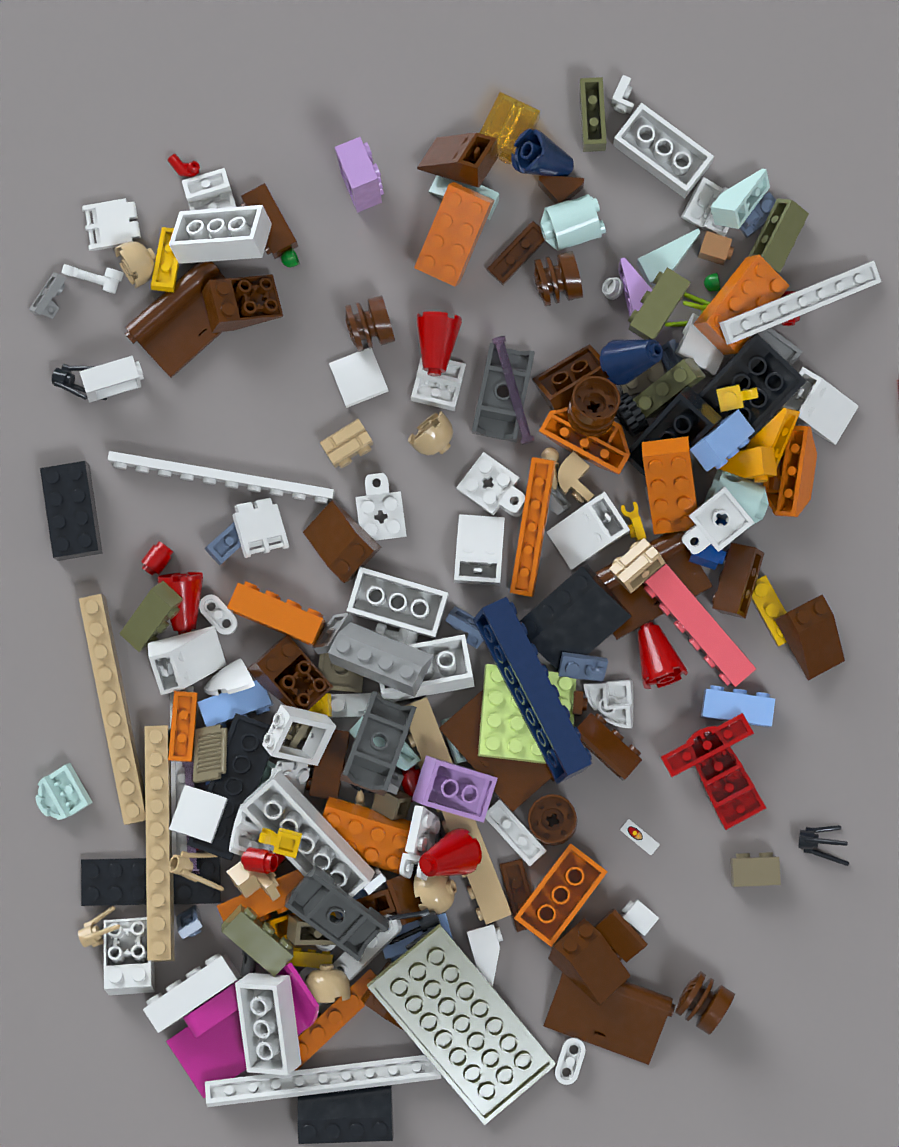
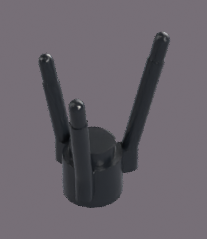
(65, 379)
(809, 840)
(428, 922)

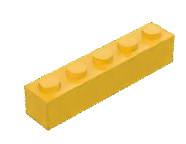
(310, 958)

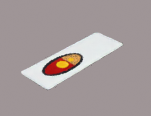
(639, 837)

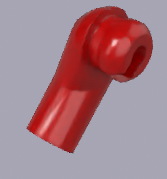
(184, 169)

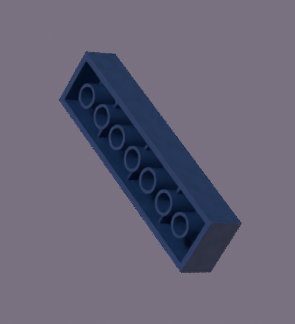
(532, 690)

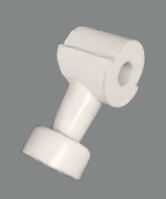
(404, 636)

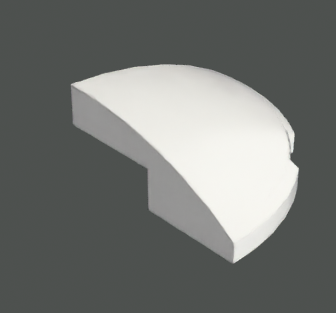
(230, 679)
(613, 700)

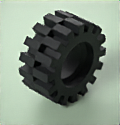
(631, 415)

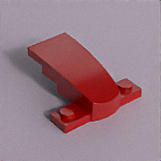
(719, 769)

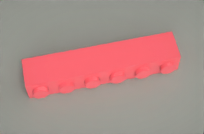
(699, 625)

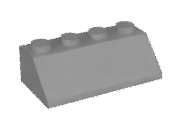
(380, 658)

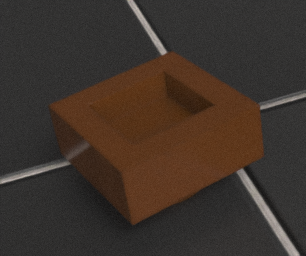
(579, 703)

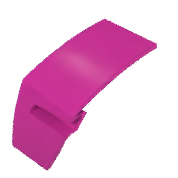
(213, 1039)

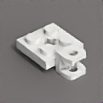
(503, 492)
(381, 499)
(708, 531)
(420, 839)

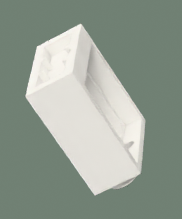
(112, 378)
(315, 743)

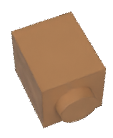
(716, 248)

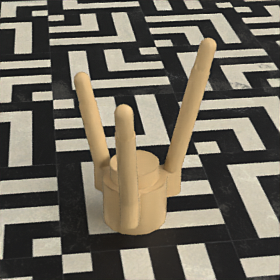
(183, 866)
(92, 934)

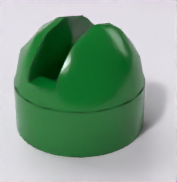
(290, 258)
(712, 282)

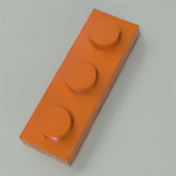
(183, 726)

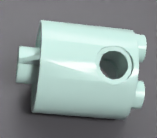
(572, 222)
(747, 493)

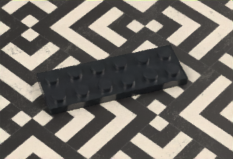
(244, 771)
(124, 882)

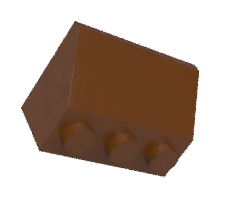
(560, 380)
(608, 746)

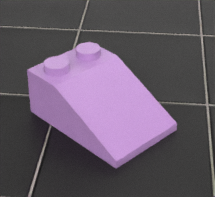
(633, 285)
(454, 789)

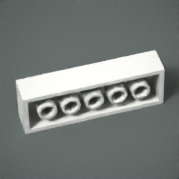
(282, 805)

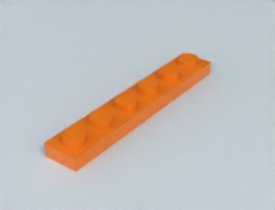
(532, 526)
(333, 1019)

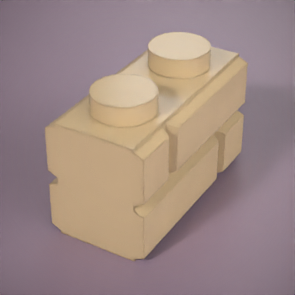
(347, 443)
(636, 565)

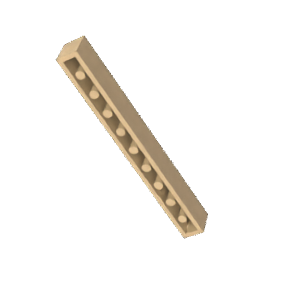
(114, 708)
(158, 845)
(484, 880)

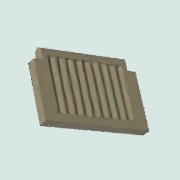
(209, 753)

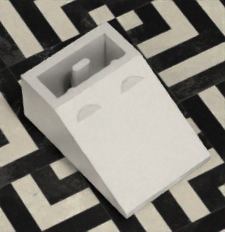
(821, 407)
(588, 531)
(479, 550)
(185, 658)
(126, 958)

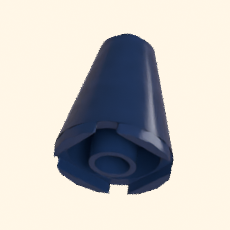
(540, 155)
(629, 358)

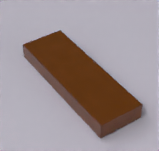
(517, 253)
(516, 887)

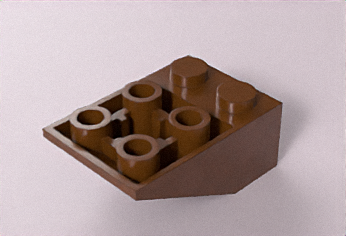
(461, 157)
(241, 302)
(290, 675)

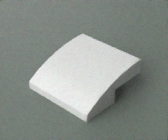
(209, 191)
(699, 207)
(699, 348)
(358, 377)
(439, 390)
(198, 814)
(245, 835)

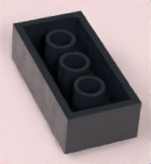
(684, 417)
(71, 510)

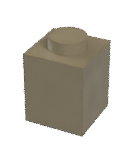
(392, 805)

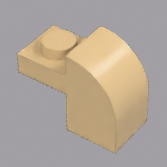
(568, 477)
(249, 882)

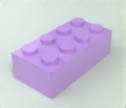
(360, 173)

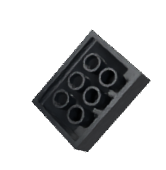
(755, 367)
(574, 617)
(346, 1116)

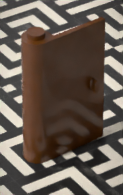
(175, 321)
(639, 603)
(515, 778)
(628, 1018)

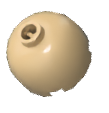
(136, 262)
(433, 435)
(435, 893)
(328, 984)

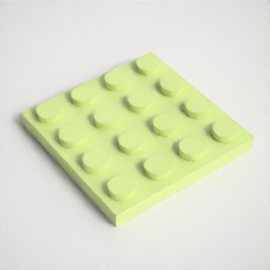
(502, 725)

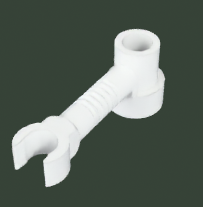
(109, 280)

